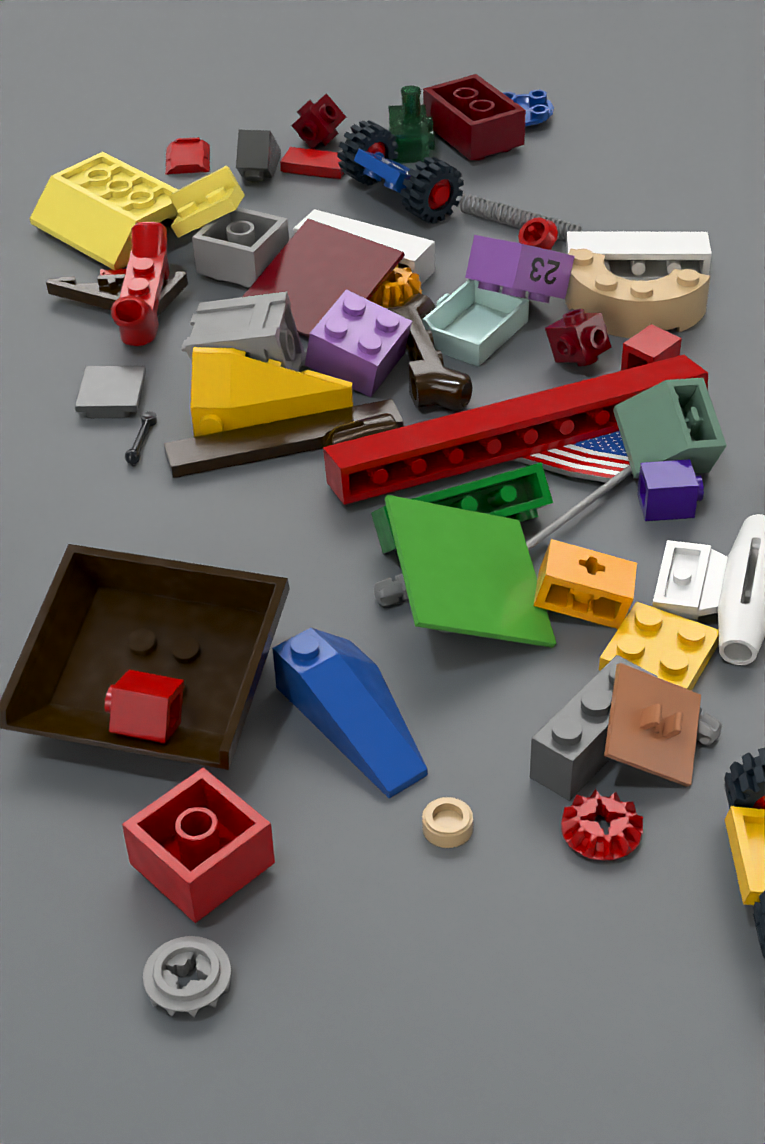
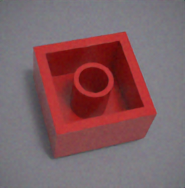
(199, 844)

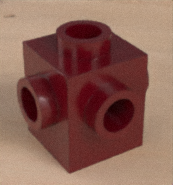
(318, 121)
(578, 337)

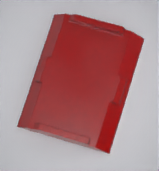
(187, 156)

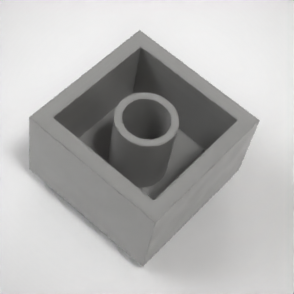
(239, 245)

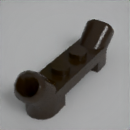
(428, 377)

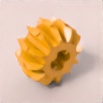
(397, 288)

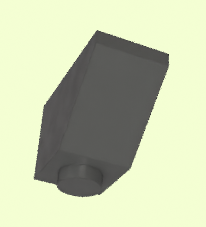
(257, 154)

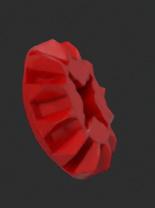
(588, 838)

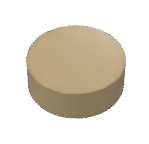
(447, 822)

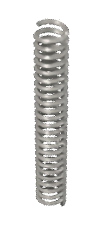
(506, 220)

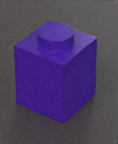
(669, 490)

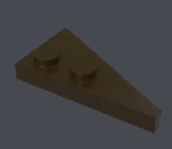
(109, 289)

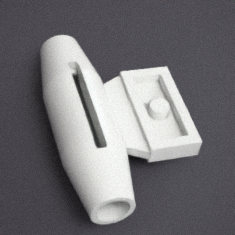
(705, 582)

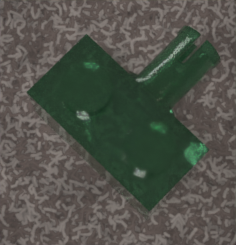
(411, 127)

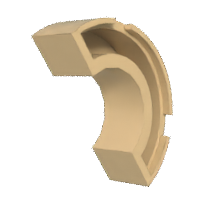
(633, 305)

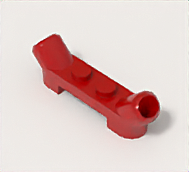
(141, 290)

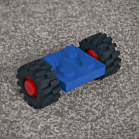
(428, 189)

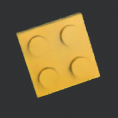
(663, 645)

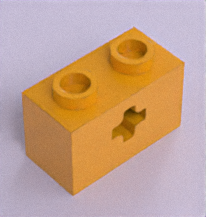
(585, 584)

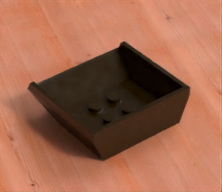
(150, 617)

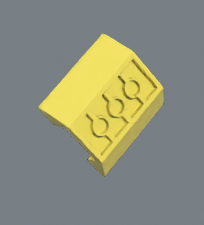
(99, 204)

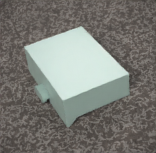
(475, 322)

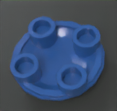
(535, 103)

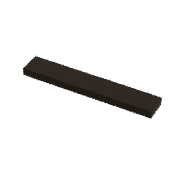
(266, 439)

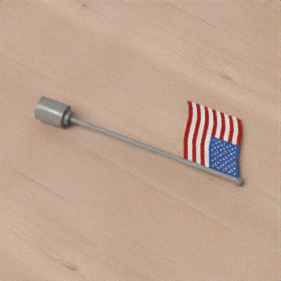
(592, 459)

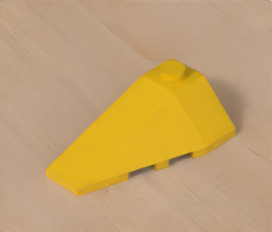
(246, 392)

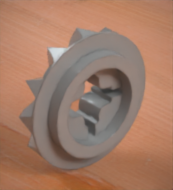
(175, 960)

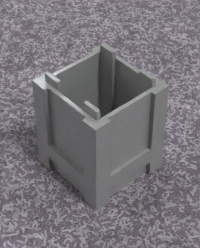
(253, 324)

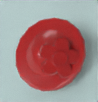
(538, 233)

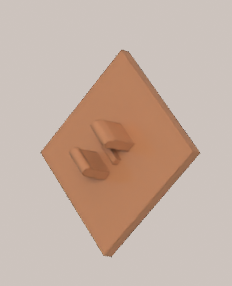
(653, 725)

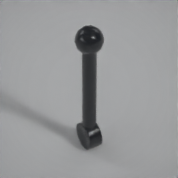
(148, 419)

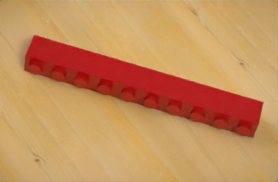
(491, 432)

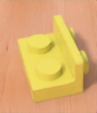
(205, 200)

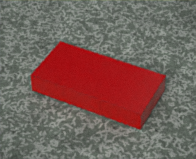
(311, 163)

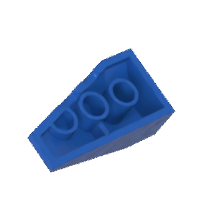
(350, 706)

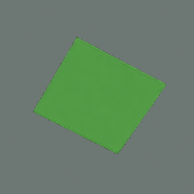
(467, 572)

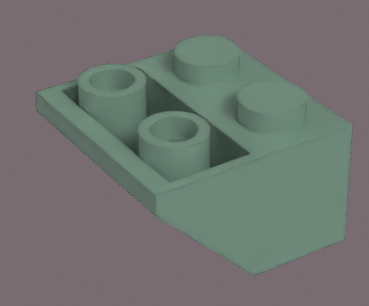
(671, 424)

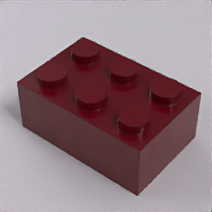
(475, 117)

